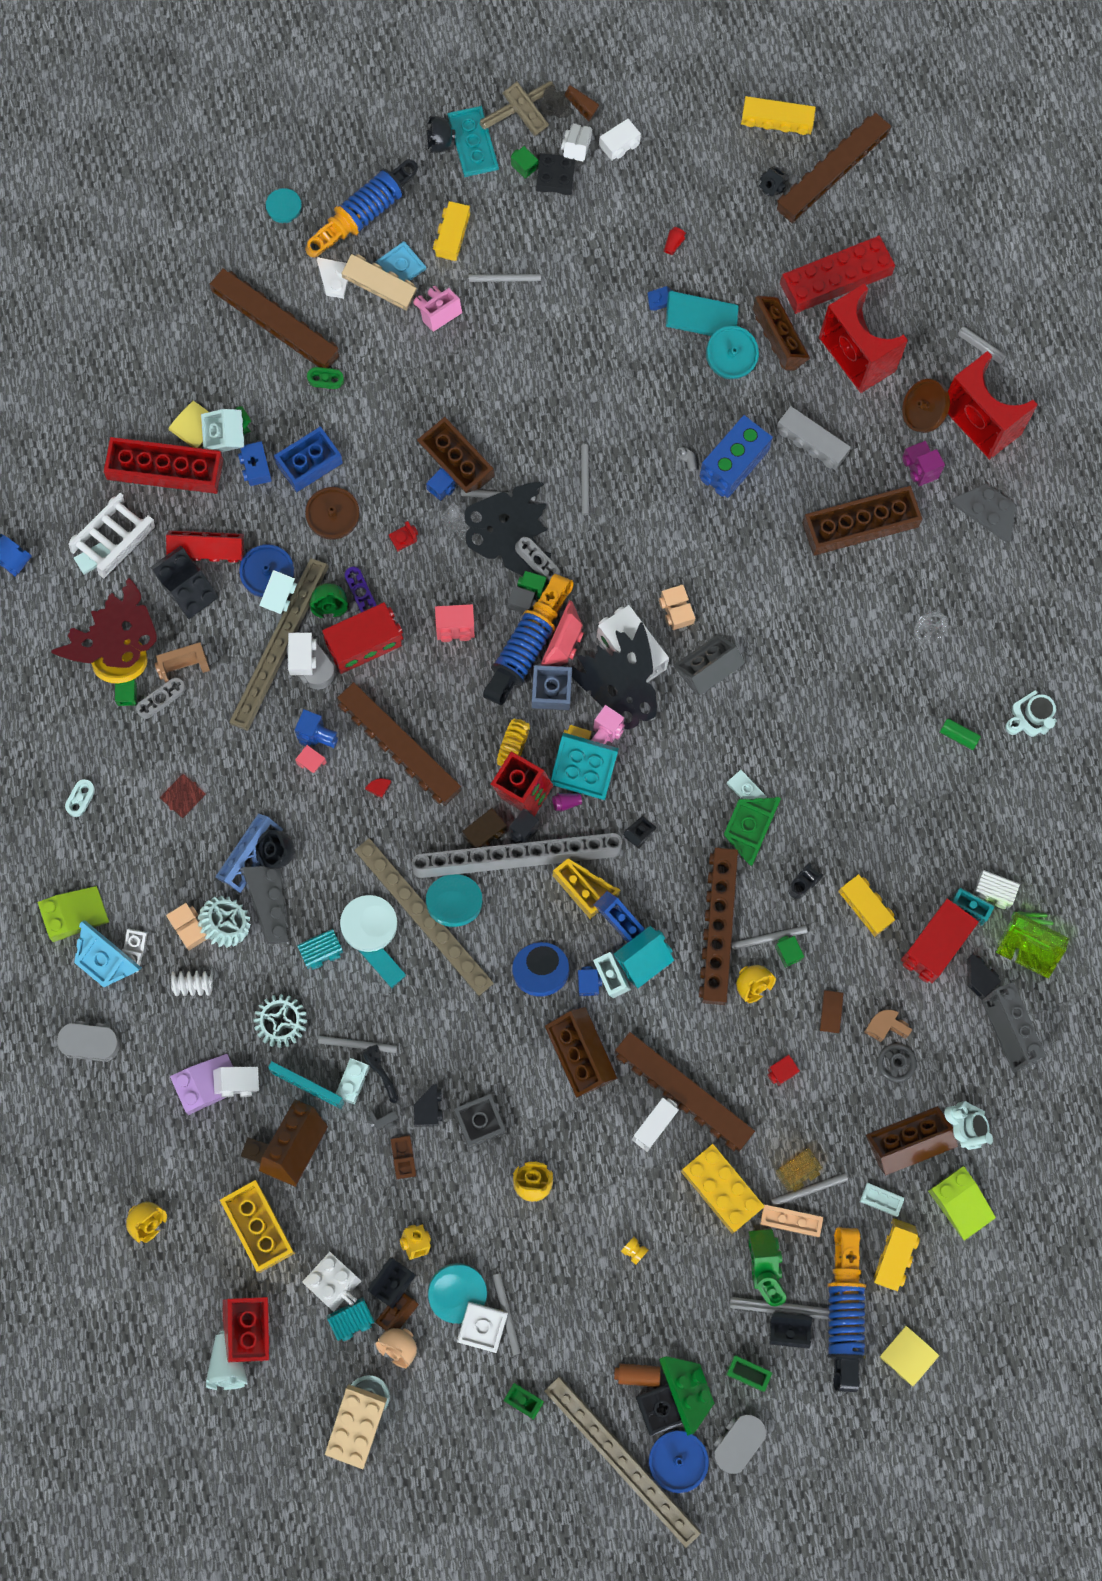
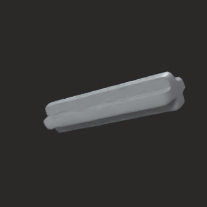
(981, 344)

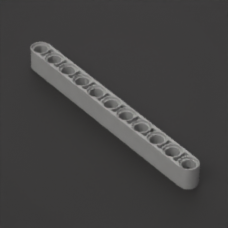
(509, 861)

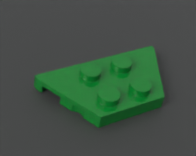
(750, 825)
(688, 1390)

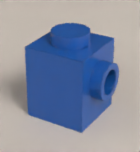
(441, 484)
(588, 981)

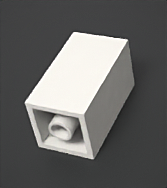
(627, 621)

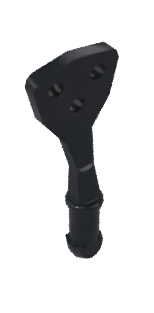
(373, 1058)

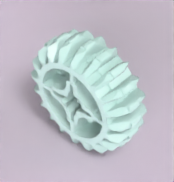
(228, 932)
(277, 1029)

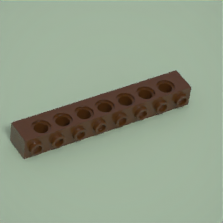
(725, 858)

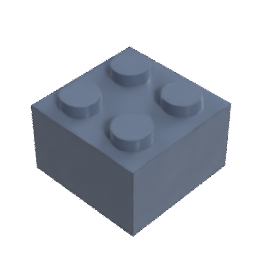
(551, 687)

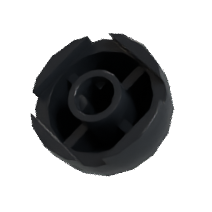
(439, 134)
(275, 849)

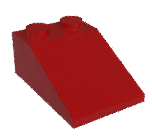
(246, 1329)

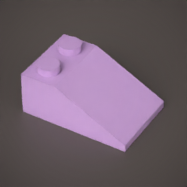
(196, 1084)

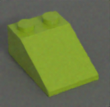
(66, 911)
(962, 1203)

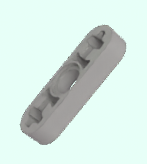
(537, 552)
(146, 701)

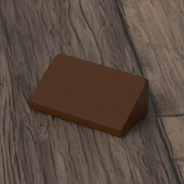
(397, 1316)

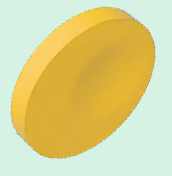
(120, 675)

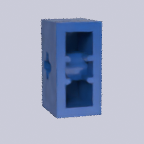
(254, 474)

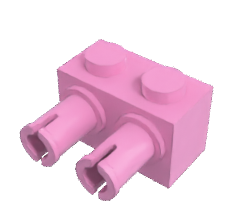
(440, 309)
(608, 726)

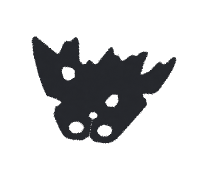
(505, 535)
(624, 676)

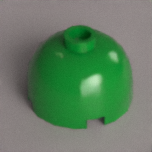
(328, 600)

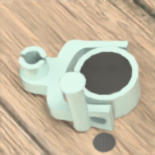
(1038, 711)
(969, 1128)

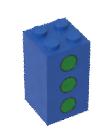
(735, 457)

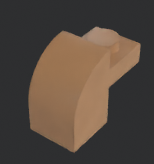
(885, 1020)

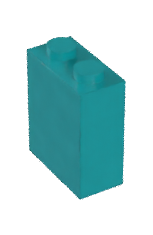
(644, 956)

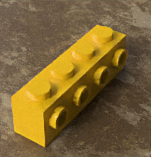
(778, 115)

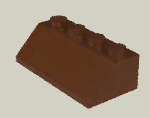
(780, 332)
(456, 456)
(580, 1051)
(912, 1140)
(293, 1143)

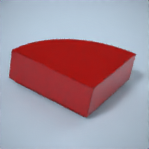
(378, 787)

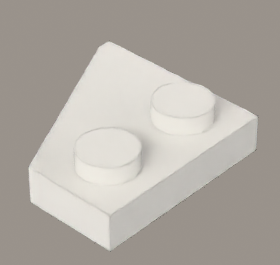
(332, 277)

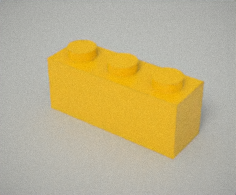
(451, 231)
(867, 905)

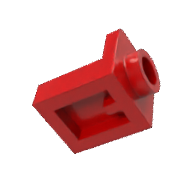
(404, 536)

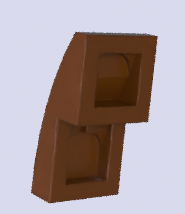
(831, 1011)
(403, 1157)

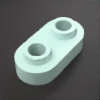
(80, 798)

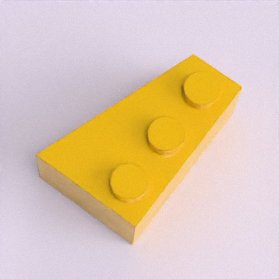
(582, 886)
(896, 1255)

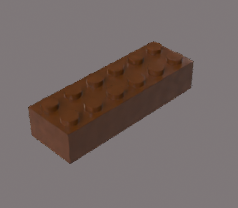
(862, 520)

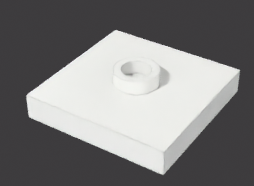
(482, 1327)

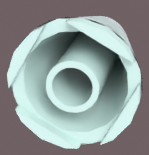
(223, 1373)

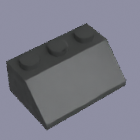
(709, 664)

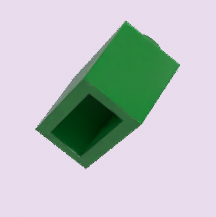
(748, 1373)

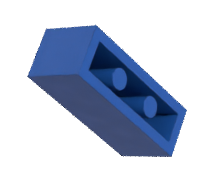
(618, 916)

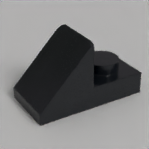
(639, 832)

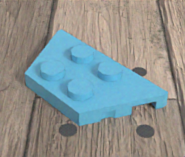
(101, 957)

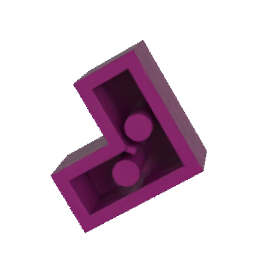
(923, 463)

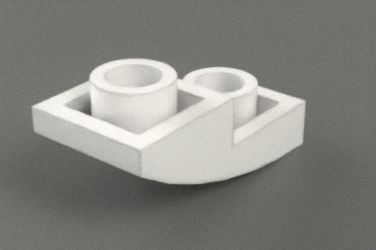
(135, 944)

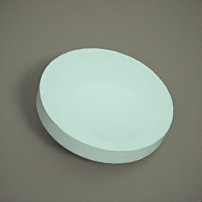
(368, 923)

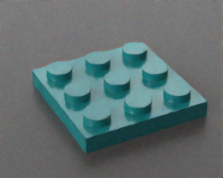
(584, 766)

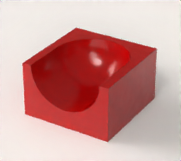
(848, 340)
(982, 417)

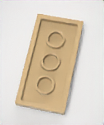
(355, 1426)

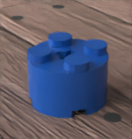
(12, 556)

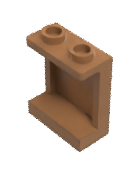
(181, 658)

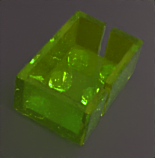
(1038, 946)

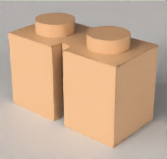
(678, 611)
(186, 926)

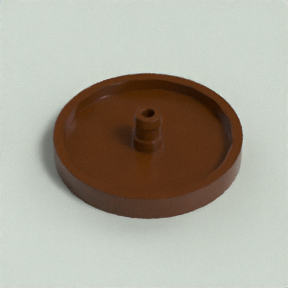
(926, 405)
(332, 513)

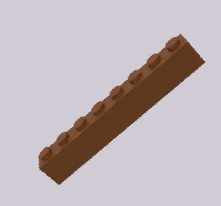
(833, 167)
(274, 319)
(399, 744)
(683, 1091)

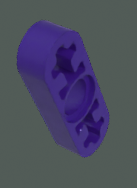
(350, 582)

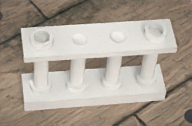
(117, 552)

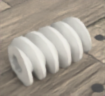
(192, 984)

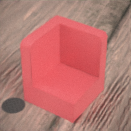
(310, 759)

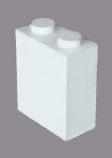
(655, 1124)

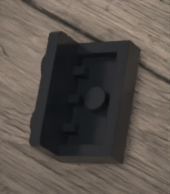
(391, 1282)
(790, 1330)

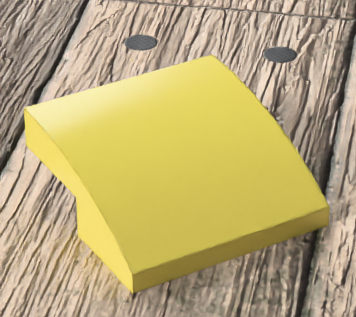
(189, 425)
(909, 1356)

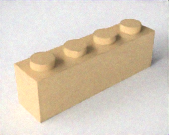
(379, 282)

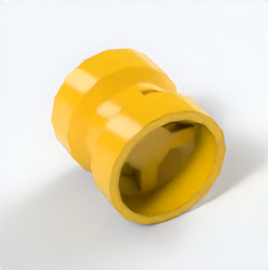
(634, 1250)

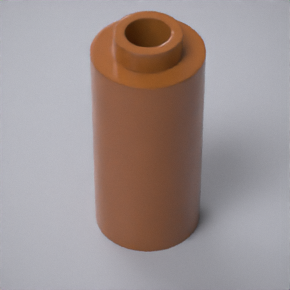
(637, 1375)

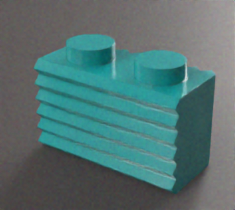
(973, 905)
(320, 949)
(350, 1319)

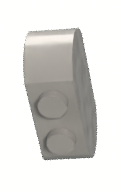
(324, 671)
(88, 1041)
(739, 1443)

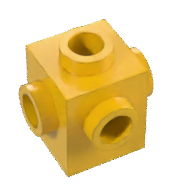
(415, 1241)

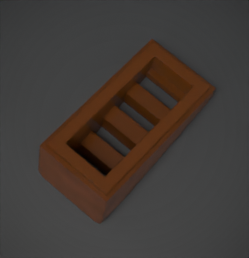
(581, 102)

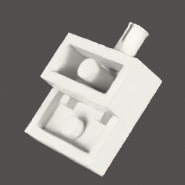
(332, 1282)

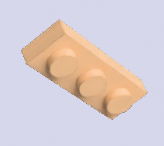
(791, 1221)

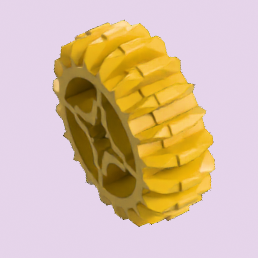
(513, 740)

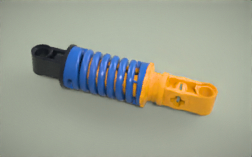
(363, 206)
(527, 640)
(845, 1313)

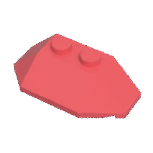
(564, 639)

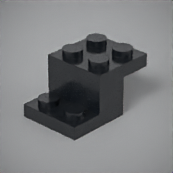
(184, 582)

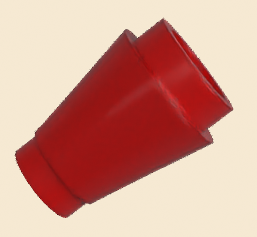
(674, 240)

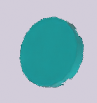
(283, 205)

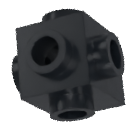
(773, 181)

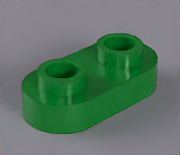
(326, 376)
(771, 1289)

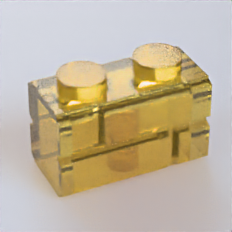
(798, 1170)

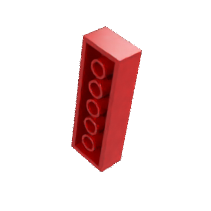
(837, 274)
(163, 465)

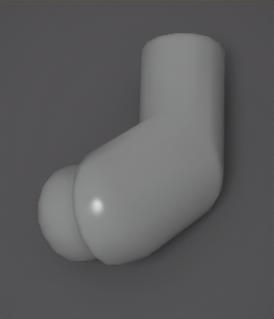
(687, 456)

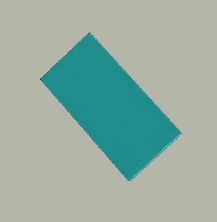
(472, 142)
(699, 313)
(306, 1085)

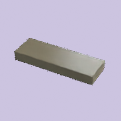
(525, 108)

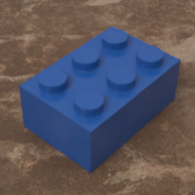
(308, 459)

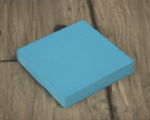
(402, 262)

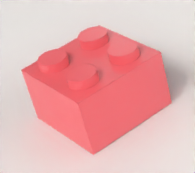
(454, 622)

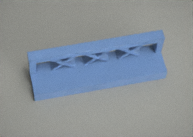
(244, 850)

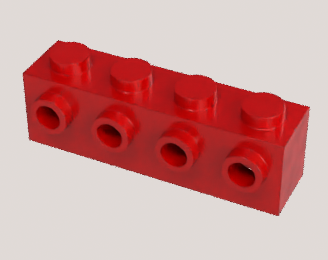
(207, 545)

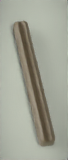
(508, 110)

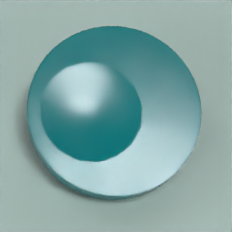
(732, 352)
(454, 900)
(453, 1288)

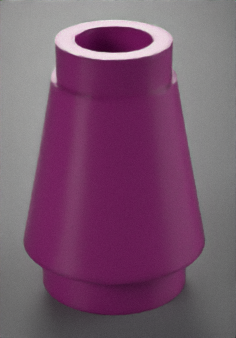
(565, 801)

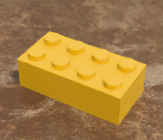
(722, 1188)
(257, 1226)

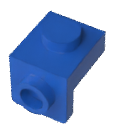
(658, 298)

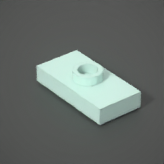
(85, 563)
(744, 787)
(882, 1199)

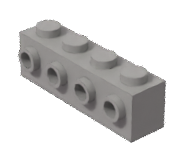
(813, 438)

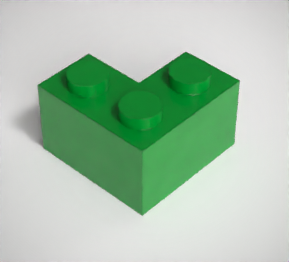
(764, 1254)

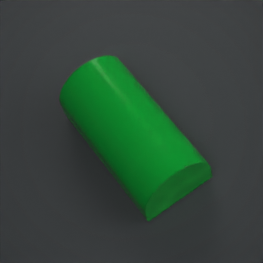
(960, 734)

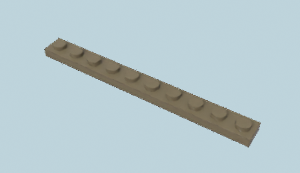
(277, 646)
(418, 912)
(623, 1462)

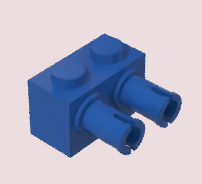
(311, 731)

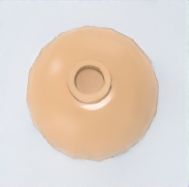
(398, 1345)

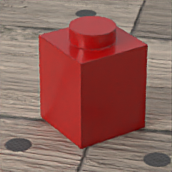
(782, 1070)

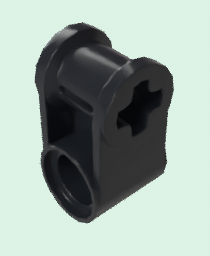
(806, 879)

